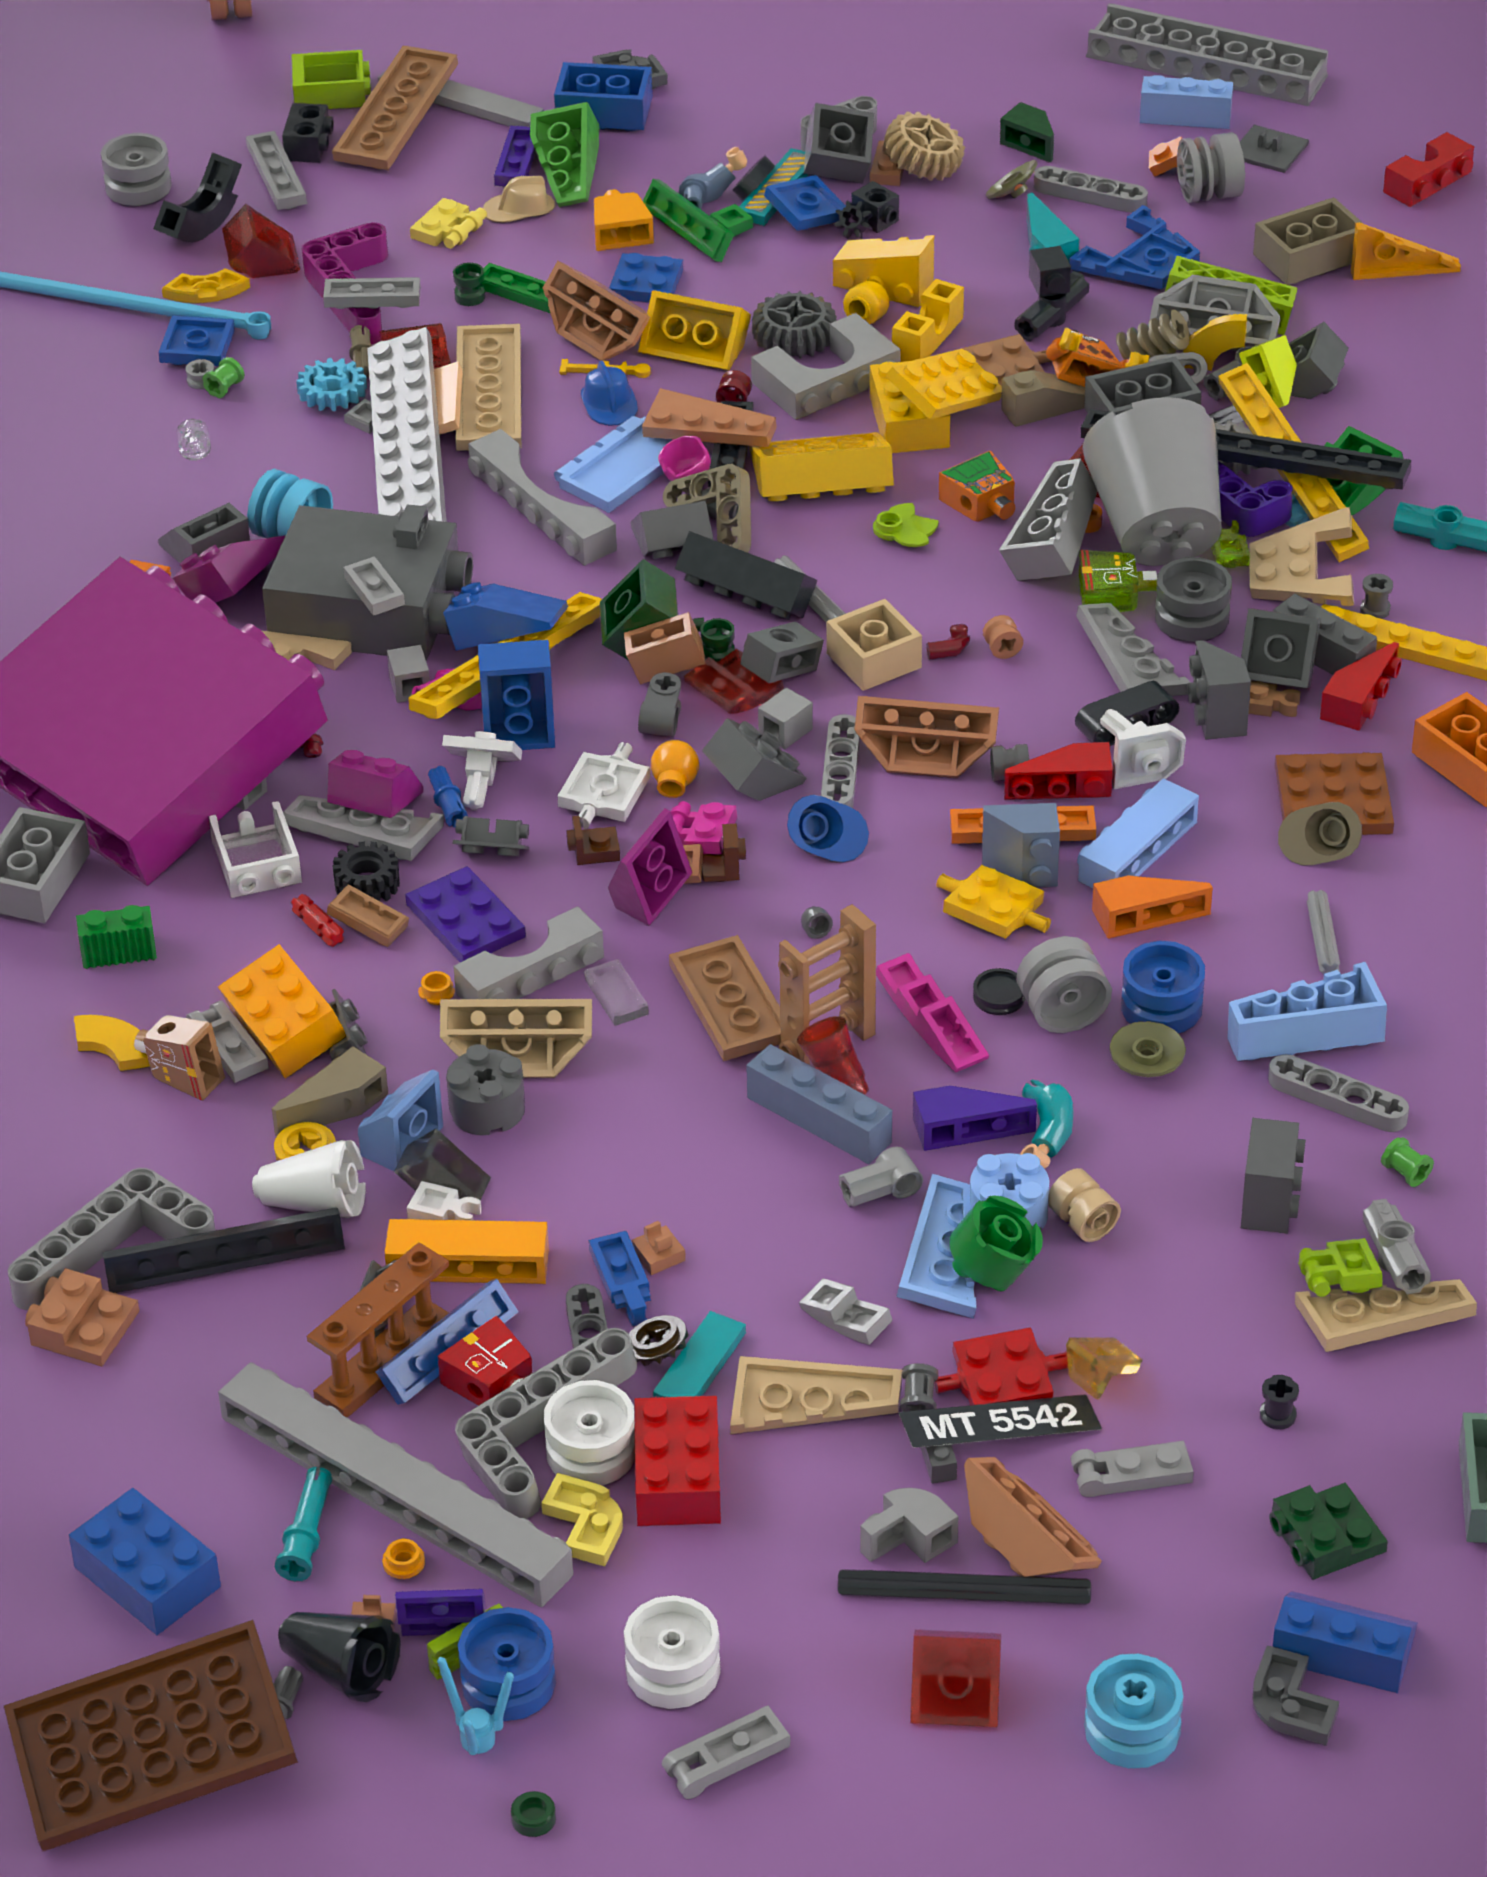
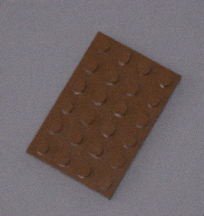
(148, 1735)

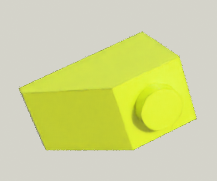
(1274, 367)

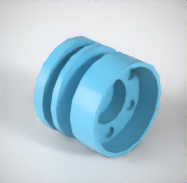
(277, 501)

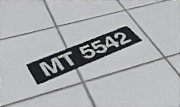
(999, 1421)

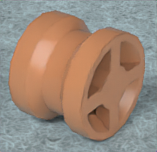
(1003, 636)

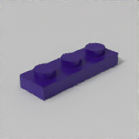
(516, 156)

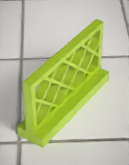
(1278, 294)

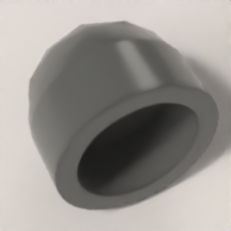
(820, 922)

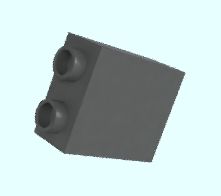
(313, 599)

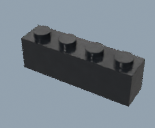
(746, 575)

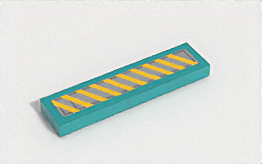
(787, 169)

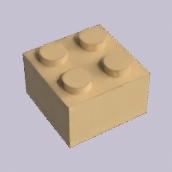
(874, 644)

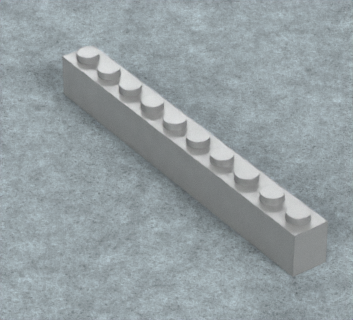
(398, 1484)

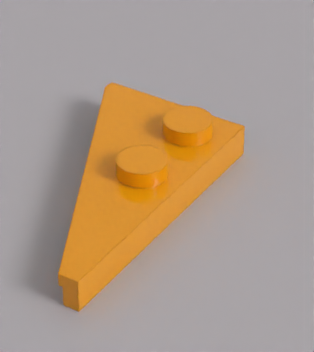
(1387, 255)

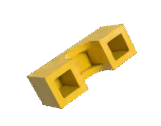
(939, 314)

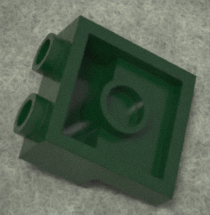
(1326, 1529)

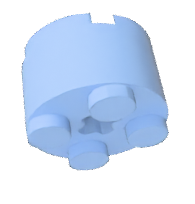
(1015, 1178)

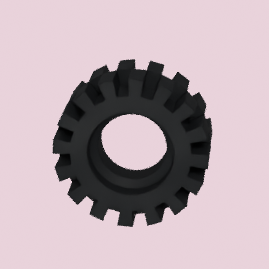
(367, 859)

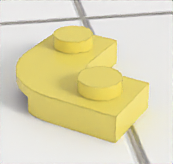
(593, 1511)

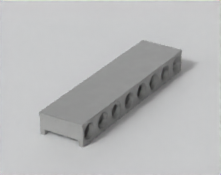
(1208, 53)

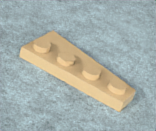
(805, 1393)

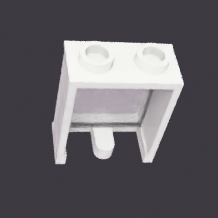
(257, 857)

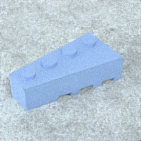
(1309, 1017)

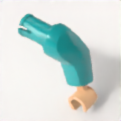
(1055, 1116)

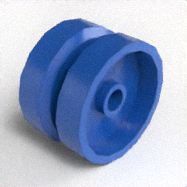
(1163, 985)
(504, 1643)

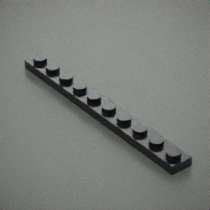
(1300, 457)

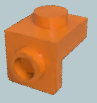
(1163, 157)

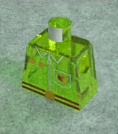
(1112, 579)

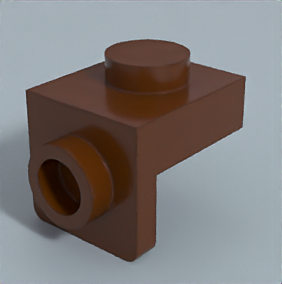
(725, 865)

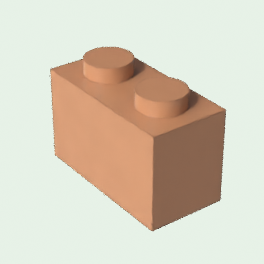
(664, 647)

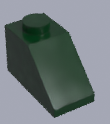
(1028, 131)

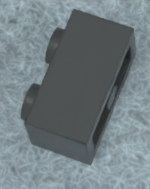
(411, 526)
(940, 1463)

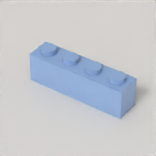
(1139, 834)

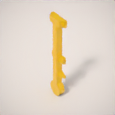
(640, 370)

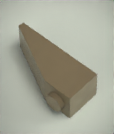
(1038, 396)

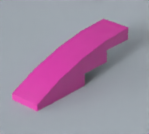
(931, 1014)

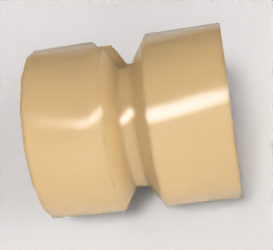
(1084, 1205)

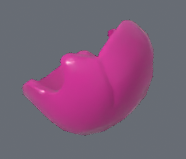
(684, 457)

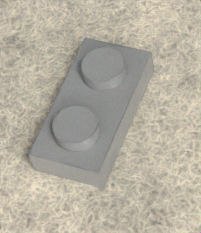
(374, 585)

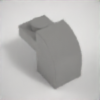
(910, 1518)

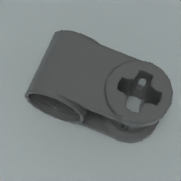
(661, 706)

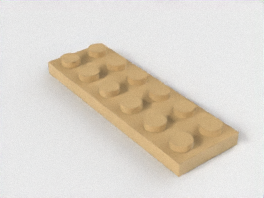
(489, 382)

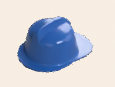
(608, 396)
(827, 828)

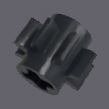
(854, 211)

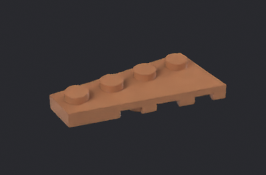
(685, 415)

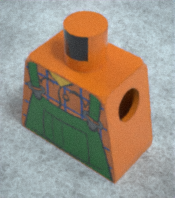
(978, 488)

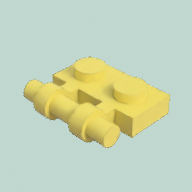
(447, 223)

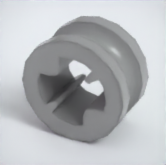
(196, 370)

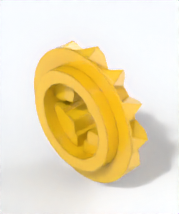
(309, 1133)

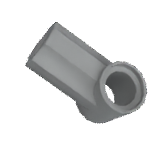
(891, 1173)

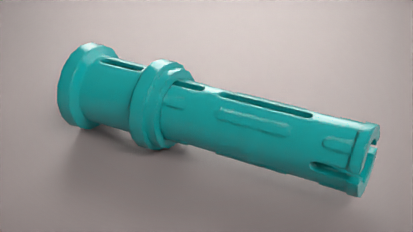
(302, 1536)

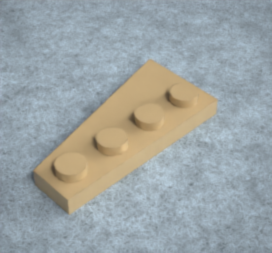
(1384, 1312)

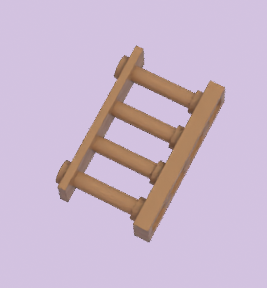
(856, 988)

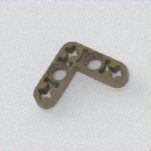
(725, 498)

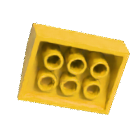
(823, 465)

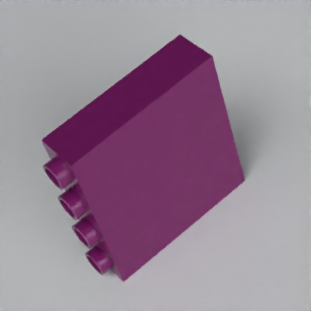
(147, 715)

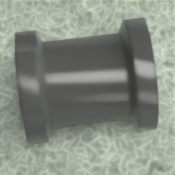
(1377, 591)
(918, 1387)

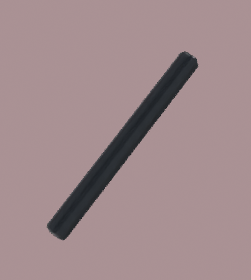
(964, 1586)

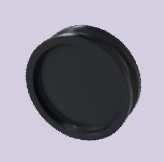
(997, 992)

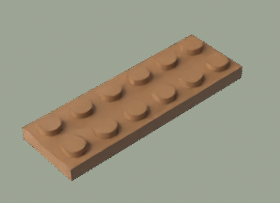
(395, 107)

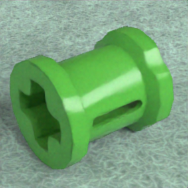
(223, 377)
(1407, 1161)

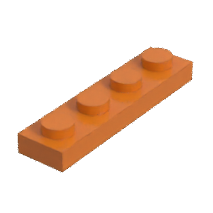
(1075, 824)

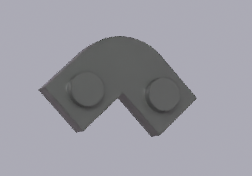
(625, 58)
(1283, 1705)

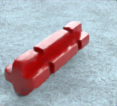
(317, 920)

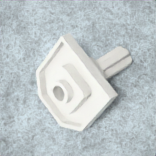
(1143, 751)
(481, 762)

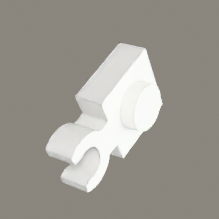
(441, 1203)

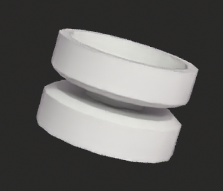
(590, 1432)
(672, 1652)

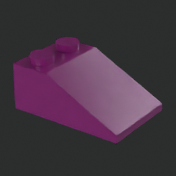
(227, 569)
(651, 871)

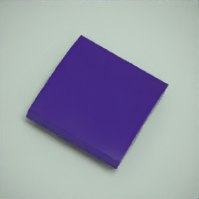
(437, 1610)

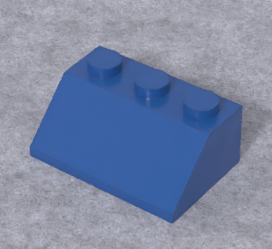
(1345, 1640)

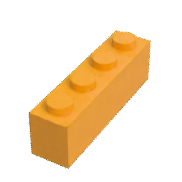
(476, 1248)

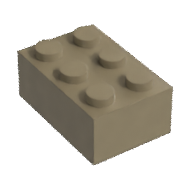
(1306, 241)

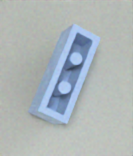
(1186, 102)

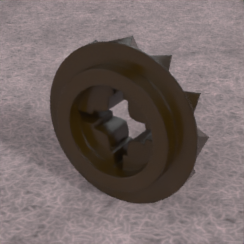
(665, 1329)

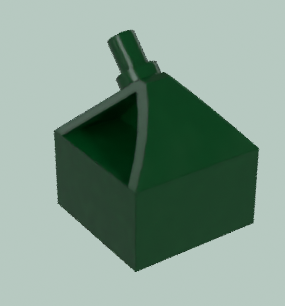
(637, 601)

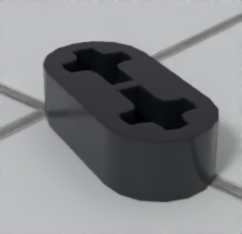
(753, 177)

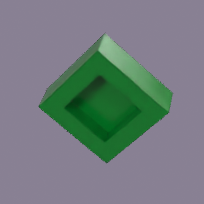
(734, 219)

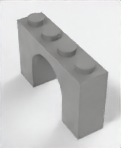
(806, 389)

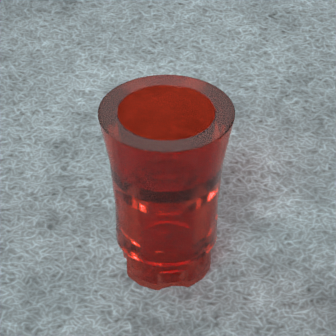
(832, 1052)

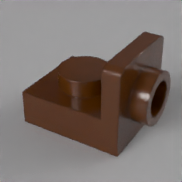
(593, 845)

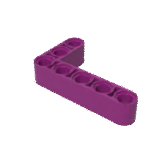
(336, 258)

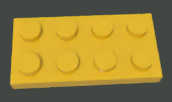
(945, 383)

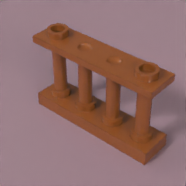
(354, 1322)

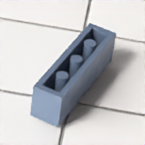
(819, 1103)

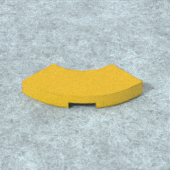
(206, 288)
(1217, 337)
(111, 1038)

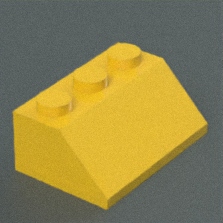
(694, 330)

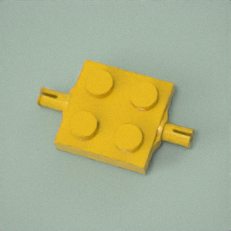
(993, 901)

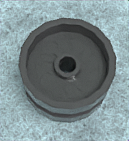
(1193, 599)

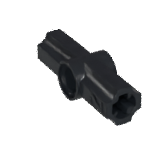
(1051, 310)

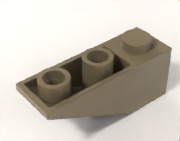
(335, 1093)

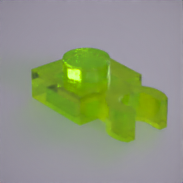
(1231, 549)

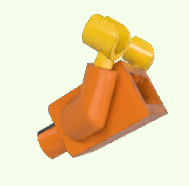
(1081, 356)

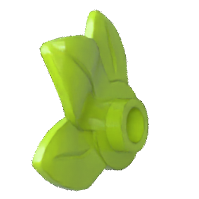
(904, 526)

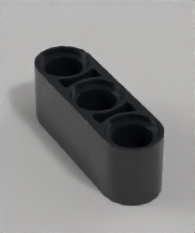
(1143, 703)

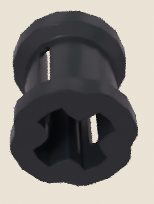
(1278, 1408)

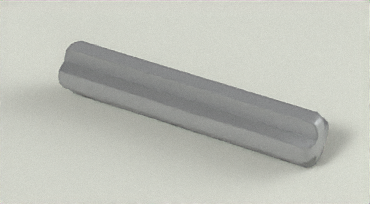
(1323, 931)

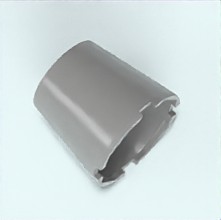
(1158, 478)

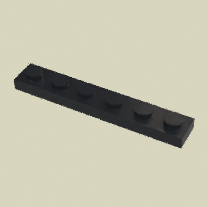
(223, 1250)

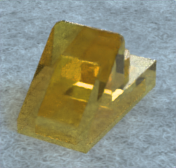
(1096, 1360)

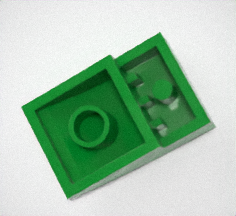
(1359, 495)

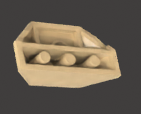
(536, 1031)

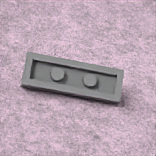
(372, 292)

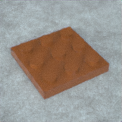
(1344, 778)

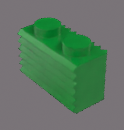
(116, 936)

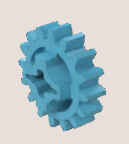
(331, 384)

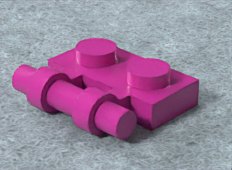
(703, 826)

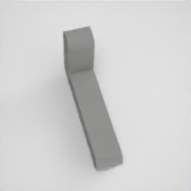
(102, 1225)
(517, 1414)

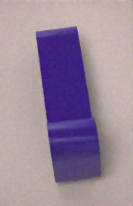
(1253, 508)

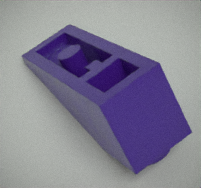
(966, 1115)

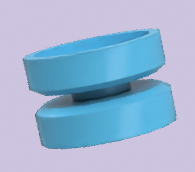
(1133, 1710)

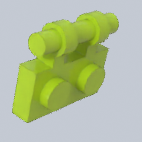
(1341, 1263)

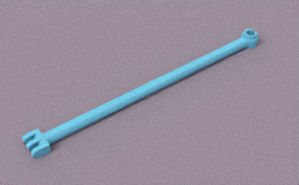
(255, 323)

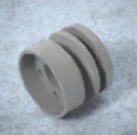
(1211, 167)

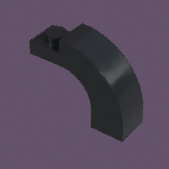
(208, 205)

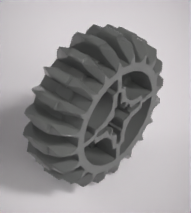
(793, 323)

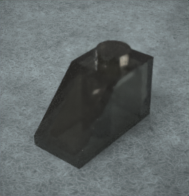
(440, 1162)

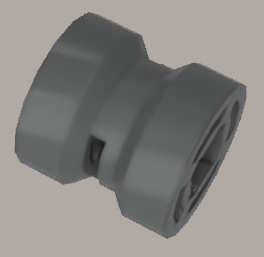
(1005, 758)

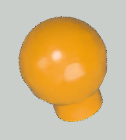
(674, 767)

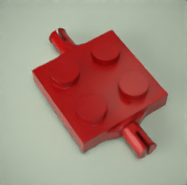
(1001, 1368)

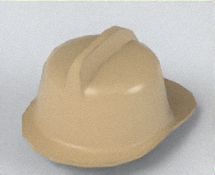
(520, 199)

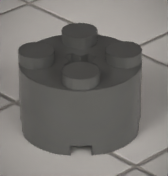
(485, 1090)

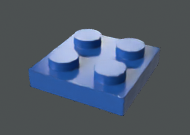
(805, 202)
(641, 274)
(196, 339)

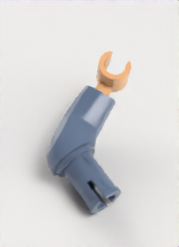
(710, 185)

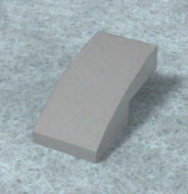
(840, 1310)

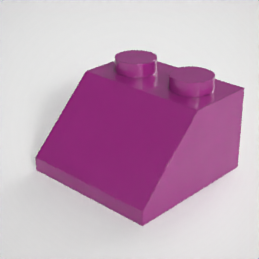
(371, 783)

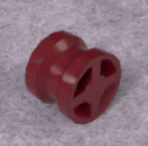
(736, 380)

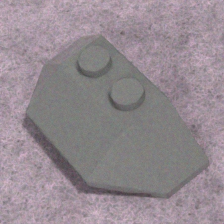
(1208, 298)

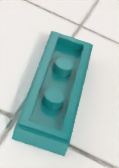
(702, 1357)

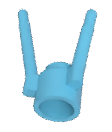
(476, 1725)

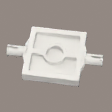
(604, 786)

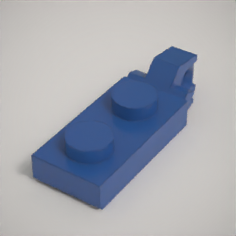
(622, 1274)

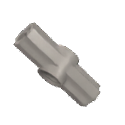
(1396, 1246)

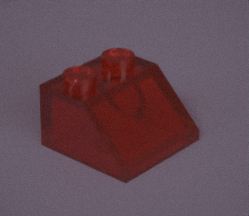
(259, 245)
(955, 1678)

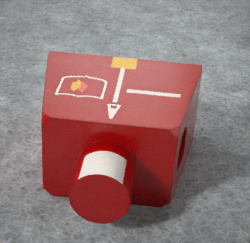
(484, 1362)

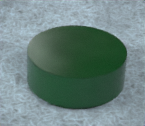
(533, 1814)

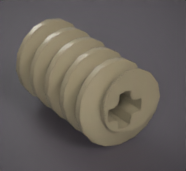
(1158, 338)

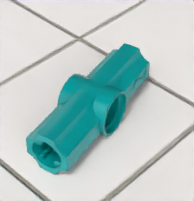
(1443, 526)

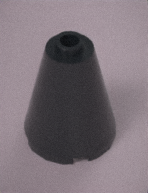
(343, 1650)

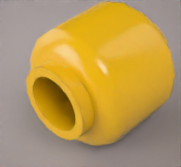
(867, 300)

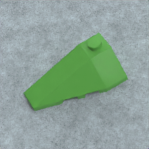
(567, 150)

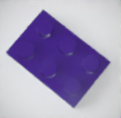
(465, 914)

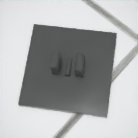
(1271, 148)

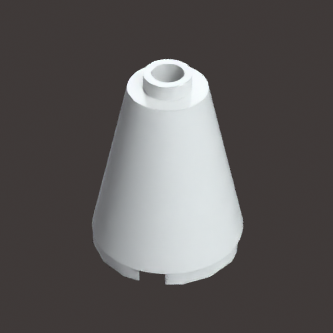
(315, 1180)

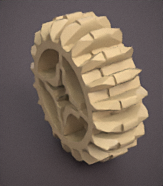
(924, 146)

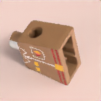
(183, 1054)

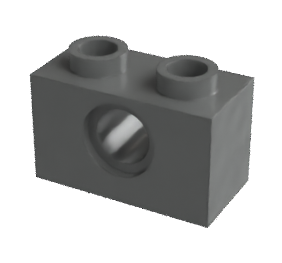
(782, 652)

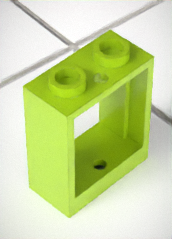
(331, 68)

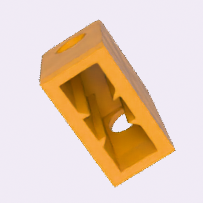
(621, 221)

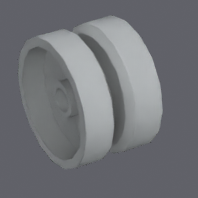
(136, 169)
(1064, 984)

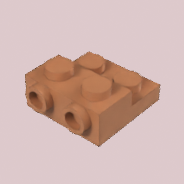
(80, 1318)

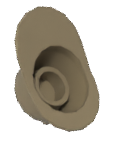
(1320, 833)

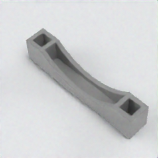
(577, 528)

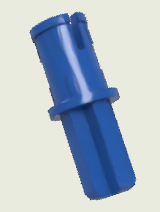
(447, 795)

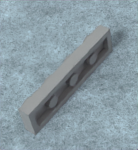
(276, 170)

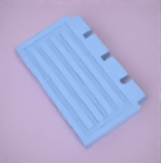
(614, 466)

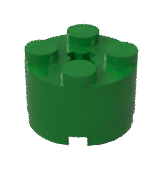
(995, 1243)

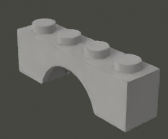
(571, 945)

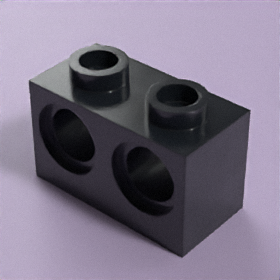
(307, 132)

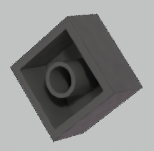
(839, 143)
(1280, 647)
(1272, 1175)

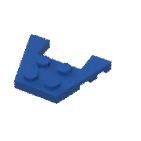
(1145, 260)

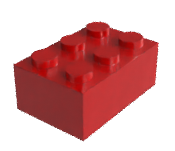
(677, 1461)

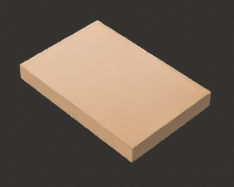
(448, 396)

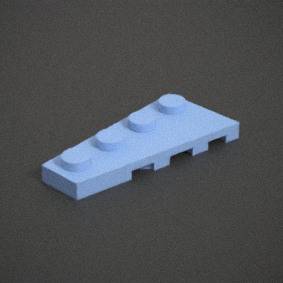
(929, 1268)

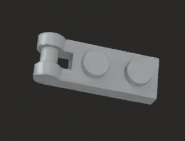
(236, 1048)
(1132, 1468)
(726, 1751)

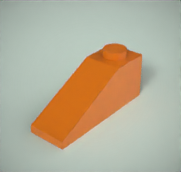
(1145, 903)

